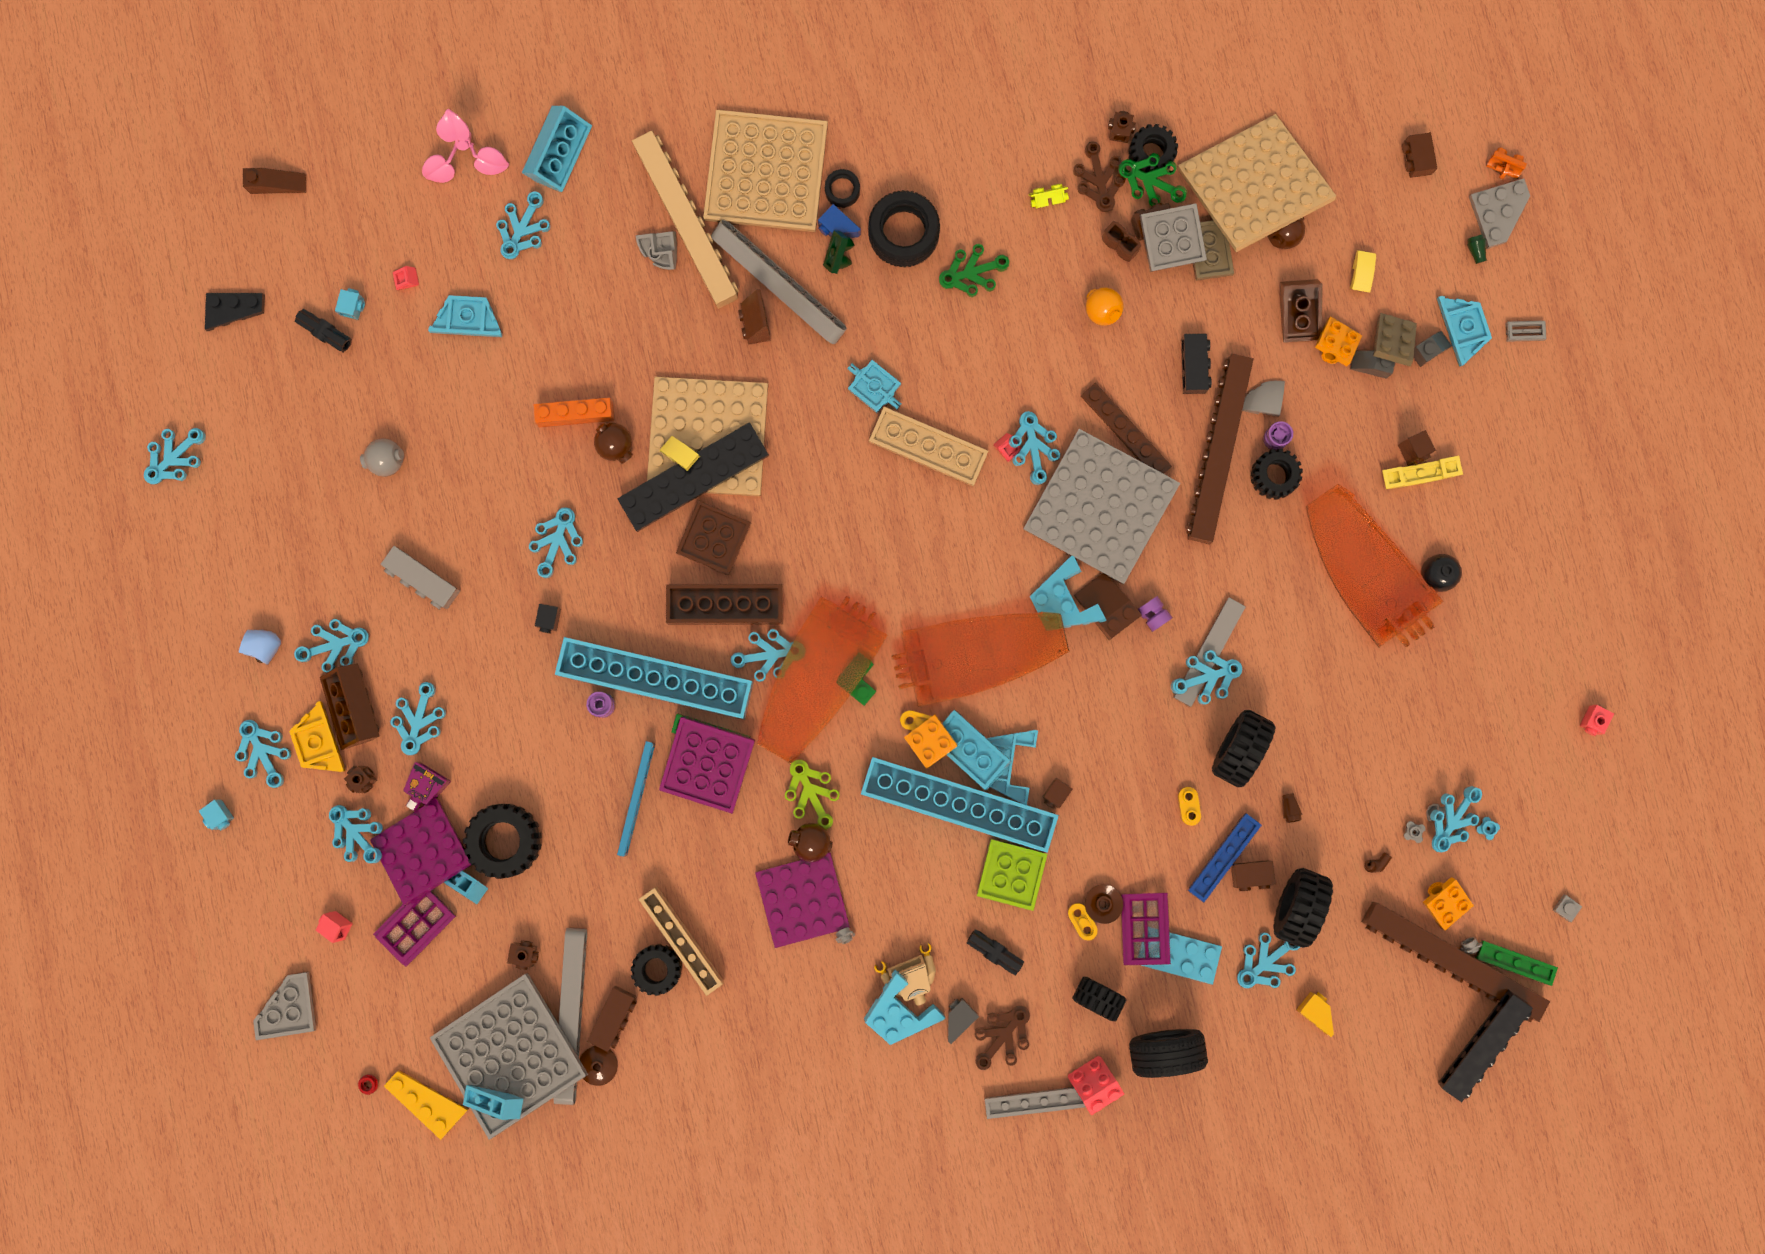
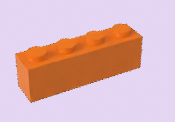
(573, 412)

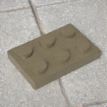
(1218, 254)
(1395, 339)

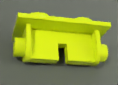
(1041, 196)

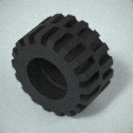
(1157, 136)
(1284, 460)
(639, 969)
(1099, 999)

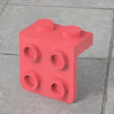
(1095, 1085)

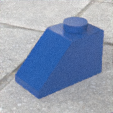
(836, 220)

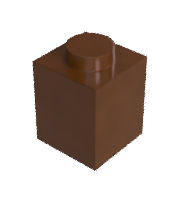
(1056, 793)

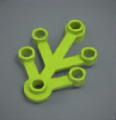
(810, 790)

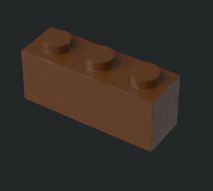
(612, 1019)

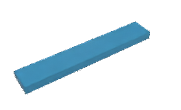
(636, 799)

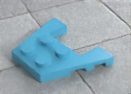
(1055, 598)
(1007, 744)
(893, 1019)

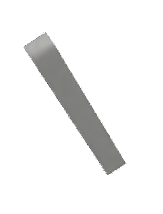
(778, 282)
(572, 998)

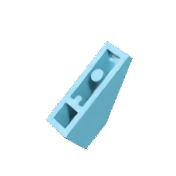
(467, 886)
(492, 1102)

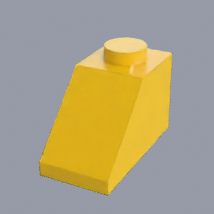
(1318, 1012)

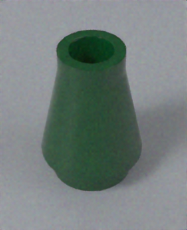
(1477, 247)

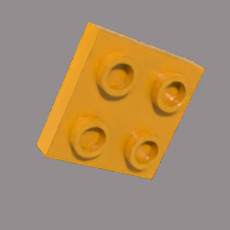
(1337, 342)
(931, 741)
(1447, 902)

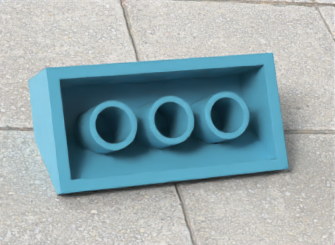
(557, 148)

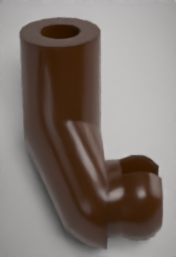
(1377, 865)

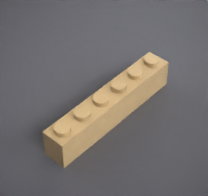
(681, 940)

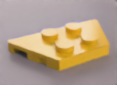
(316, 741)

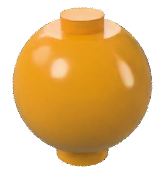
(1104, 306)

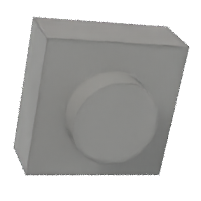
(1567, 908)

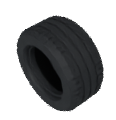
(904, 202)
(1168, 1053)

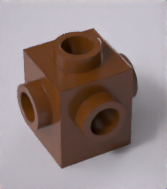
(1121, 126)
(366, 779)
(516, 954)

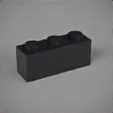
(1195, 363)

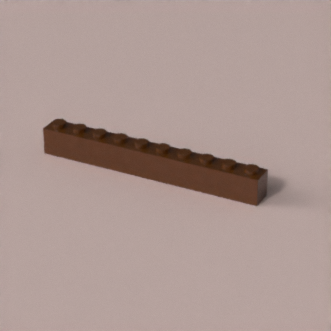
(1220, 448)
(1449, 958)

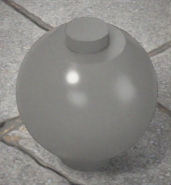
(382, 457)

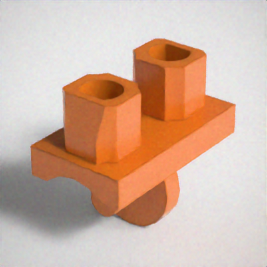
(1505, 164)

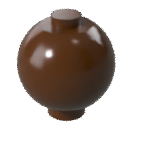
(1288, 236)
(613, 442)
(810, 842)

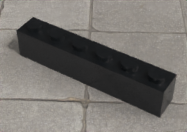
(1485, 1046)

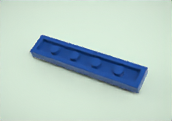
(1224, 857)

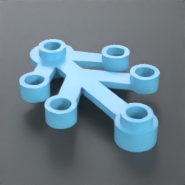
(521, 229)
(1032, 445)
(171, 457)
(556, 539)
(335, 644)
(770, 655)
(1209, 676)
(417, 722)
(260, 751)
(353, 833)
(1442, 840)
(1265, 964)

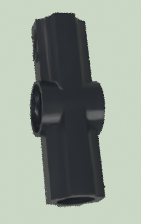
(323, 330)
(995, 952)

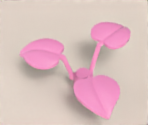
(451, 129)

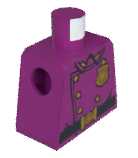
(424, 785)

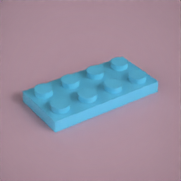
(974, 751)
(1191, 959)

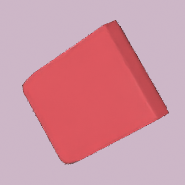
(405, 278)
(1005, 449)

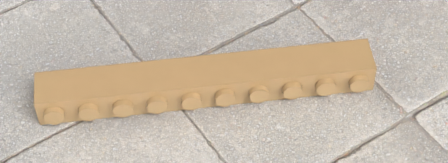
(686, 222)

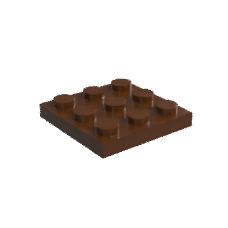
(713, 538)

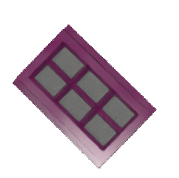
(414, 927)
(1146, 929)

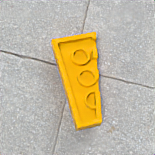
(429, 1106)

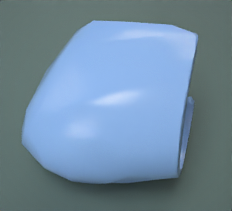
(260, 644)

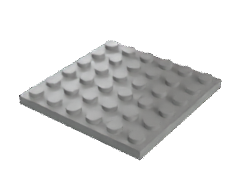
(1101, 506)
(510, 1048)

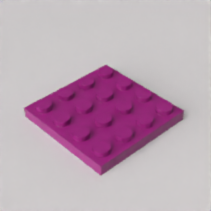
(707, 764)
(421, 852)
(802, 900)

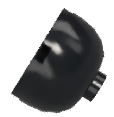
(1441, 572)

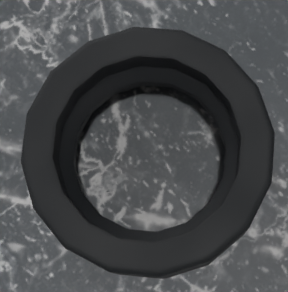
(845, 174)

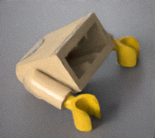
(917, 971)

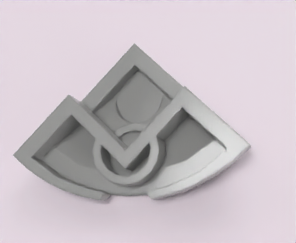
(659, 248)
(1265, 399)

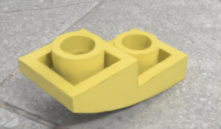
(1363, 271)
(679, 453)

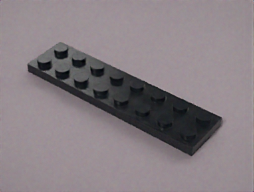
(678, 487)

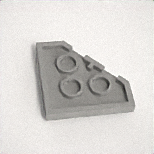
(1499, 210)
(288, 1009)

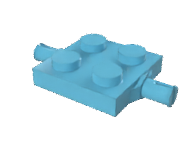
(874, 386)

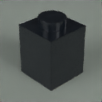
(547, 618)

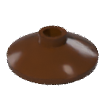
(1113, 904)
(607, 1062)

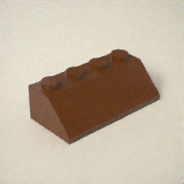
(349, 706)

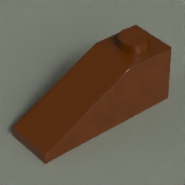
(273, 181)

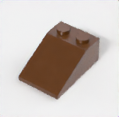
(1301, 310)
(754, 319)
(1113, 602)

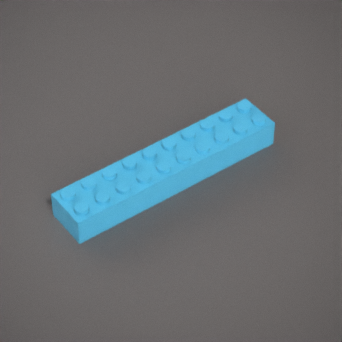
(654, 678)
(959, 804)

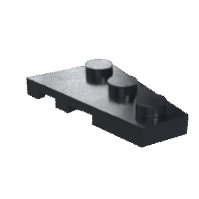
(230, 307)

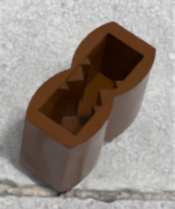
(1117, 238)

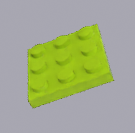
(1012, 875)

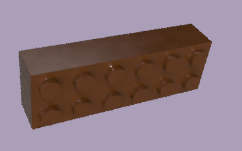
(724, 604)

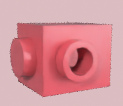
(1596, 720)
(333, 926)

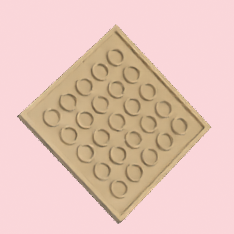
(765, 170)
(1256, 183)
(703, 413)

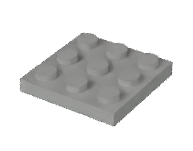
(1173, 237)

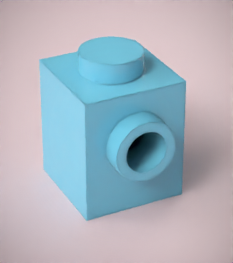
(350, 304)
(216, 815)

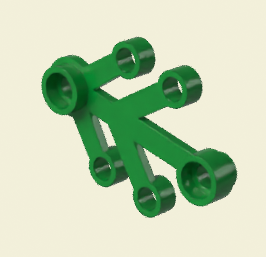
(1150, 179)
(971, 272)

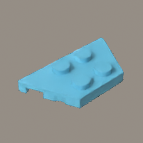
(466, 317)
(1465, 326)

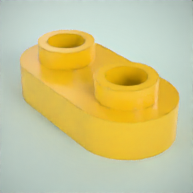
(918, 718)
(1189, 806)
(1082, 921)

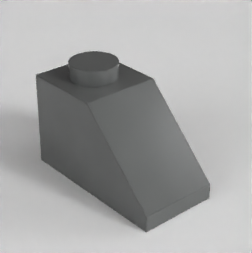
(1431, 348)
(1367, 363)
(959, 1018)

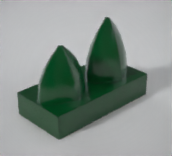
(835, 255)

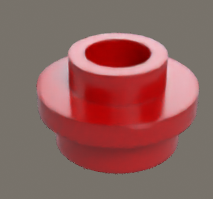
(362, 1084)

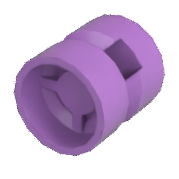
(1278, 435)
(1148, 610)
(600, 704)

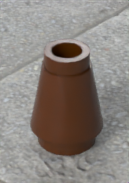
(1291, 809)

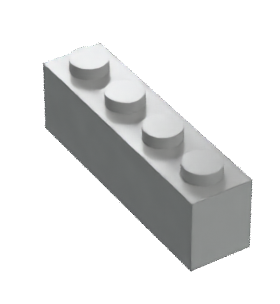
(420, 577)

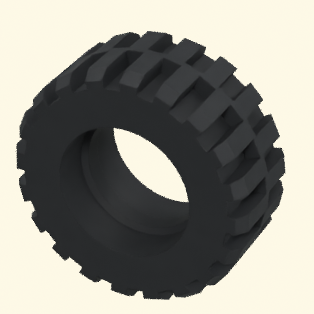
(1243, 748)
(476, 841)
(1303, 907)

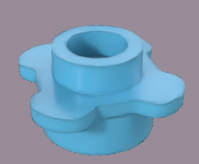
(1482, 829)

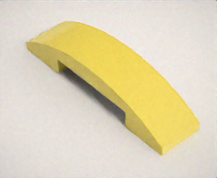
(1422, 473)

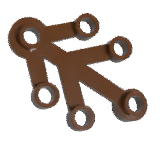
(1100, 179)
(1004, 1035)

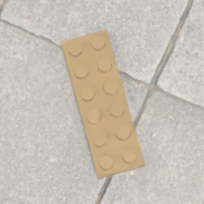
(928, 446)

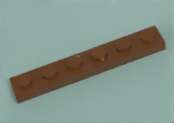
(1124, 429)

